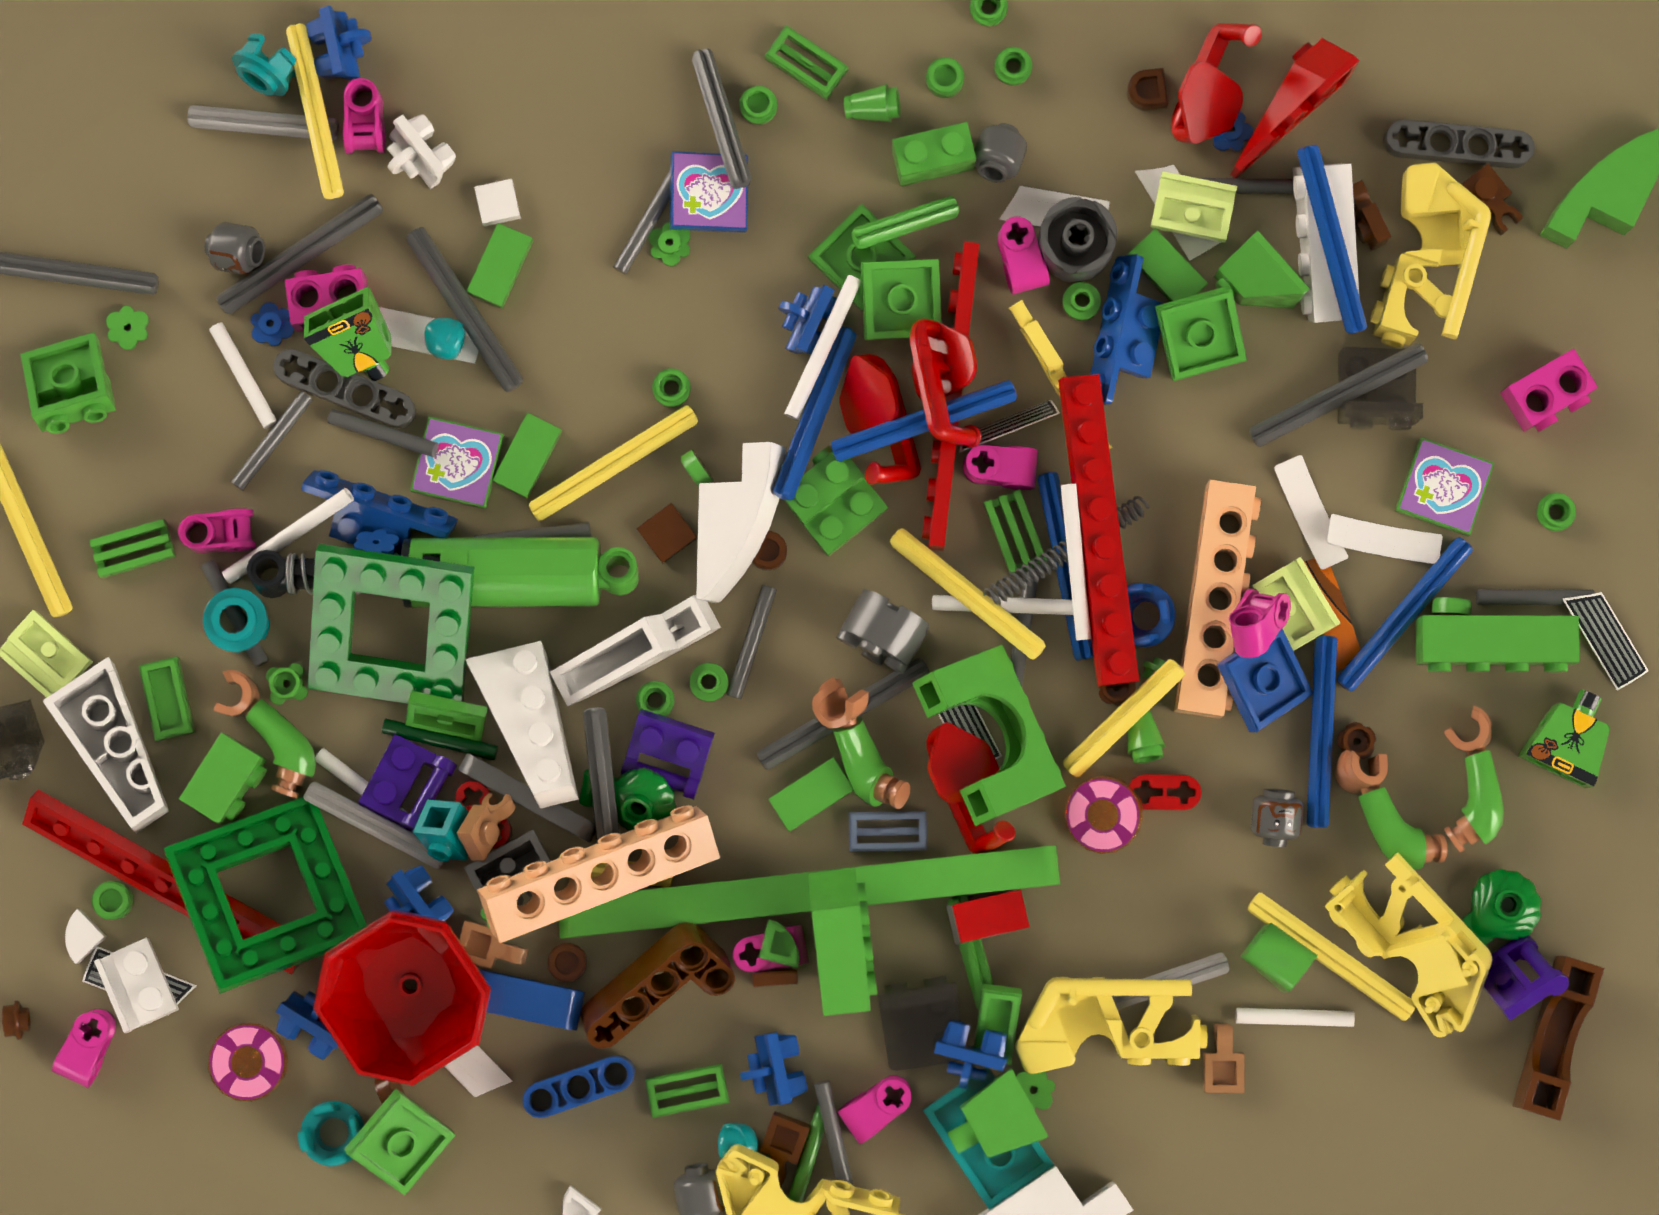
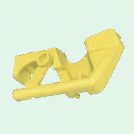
(1452, 233)
(1447, 955)
(1083, 1007)
(752, 1188)

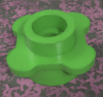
(277, 677)

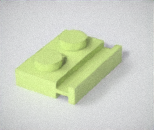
(1193, 206)
(1309, 610)
(43, 655)

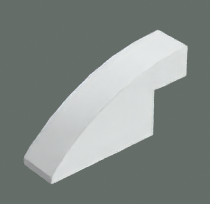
(736, 520)
(634, 649)
(1053, 1196)

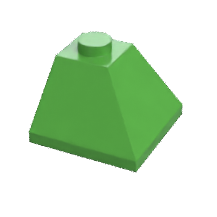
(1261, 276)

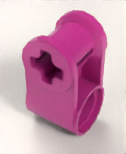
(363, 125)
(1022, 263)
(1010, 466)
(221, 531)
(1258, 621)
(761, 964)
(83, 1053)
(869, 1111)

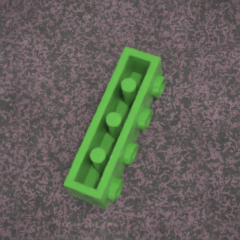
(1497, 641)

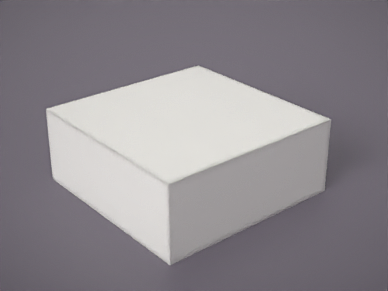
(497, 202)

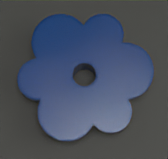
(1235, 139)
(280, 330)
(377, 541)

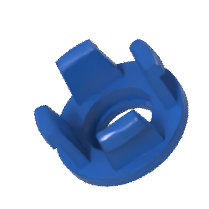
(1151, 593)

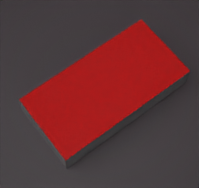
(988, 916)

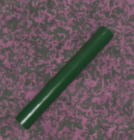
(441, 740)

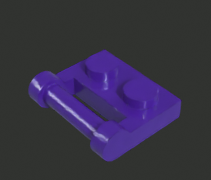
(673, 743)
(397, 775)
(1510, 986)

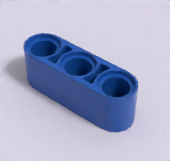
(534, 1000)
(559, 1086)

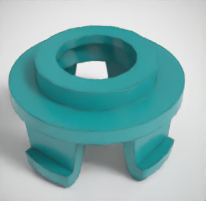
(264, 74)
(255, 630)
(309, 1134)

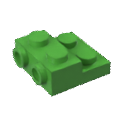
(67, 383)
(835, 501)

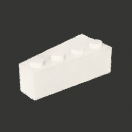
(1320, 300)
(528, 714)
(106, 735)

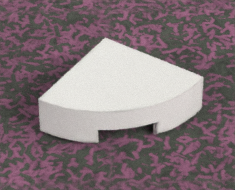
(82, 936)
(578, 1204)

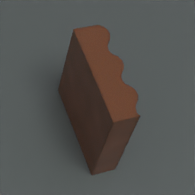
(667, 533)
(775, 978)

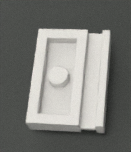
(136, 985)

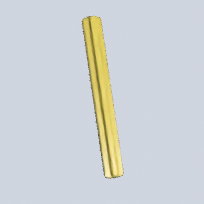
(315, 112)
(613, 463)
(32, 541)
(967, 593)
(1334, 957)

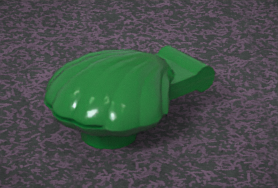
(638, 795)
(1503, 906)

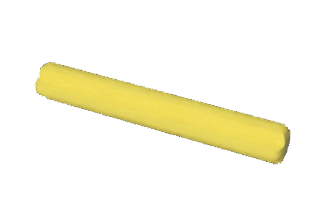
(1123, 718)

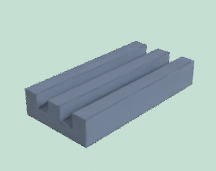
(908, 815)

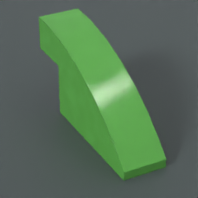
(1609, 193)

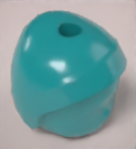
(444, 338)
(736, 1134)

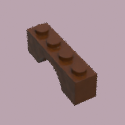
(1546, 1070)

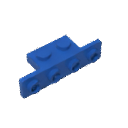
(1127, 329)
(376, 511)

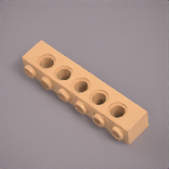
(1219, 500)
(693, 848)

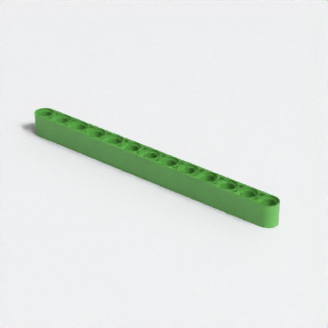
(792, 894)

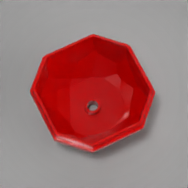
(382, 1023)

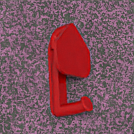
(1208, 97)
(942, 366)
(870, 399)
(957, 762)

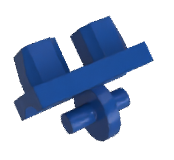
(343, 44)
(816, 308)
(406, 890)
(298, 1014)
(989, 1055)
(769, 1071)

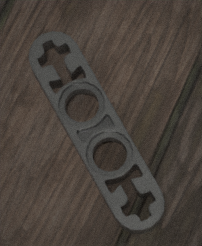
(1458, 150)
(344, 390)
(523, 795)

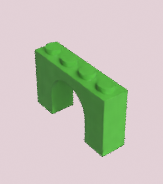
(992, 685)

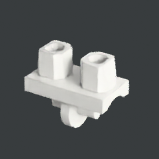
(414, 155)

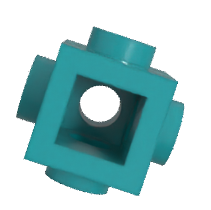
(438, 830)

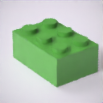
(842, 941)

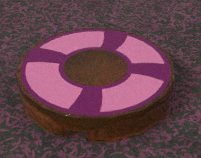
(1104, 814)
(247, 1062)

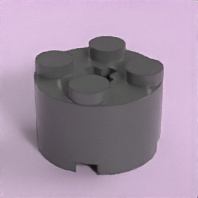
(1081, 218)
(883, 631)

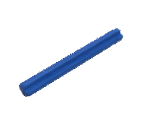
(1332, 239)
(813, 416)
(916, 423)
(1053, 509)
(1404, 614)
(1321, 732)

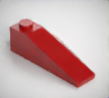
(1310, 82)

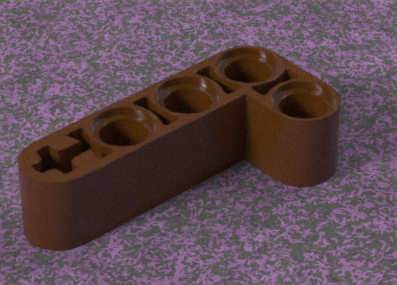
(611, 1017)

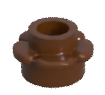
(1110, 696)
(1364, 734)
(15, 1020)

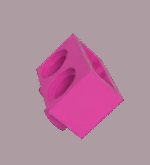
(328, 288)
(1546, 386)

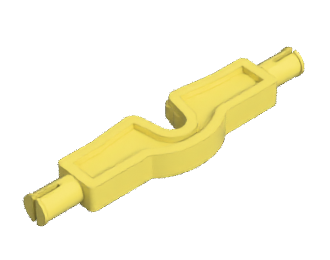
(1040, 345)

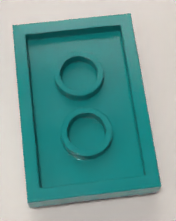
(994, 1176)

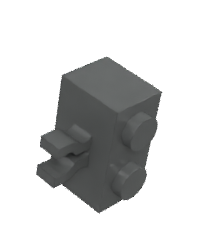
(509, 861)

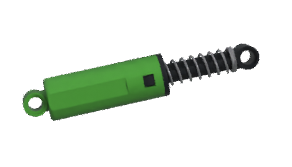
(505, 570)

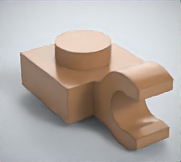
(480, 827)
(485, 948)
(1223, 1068)

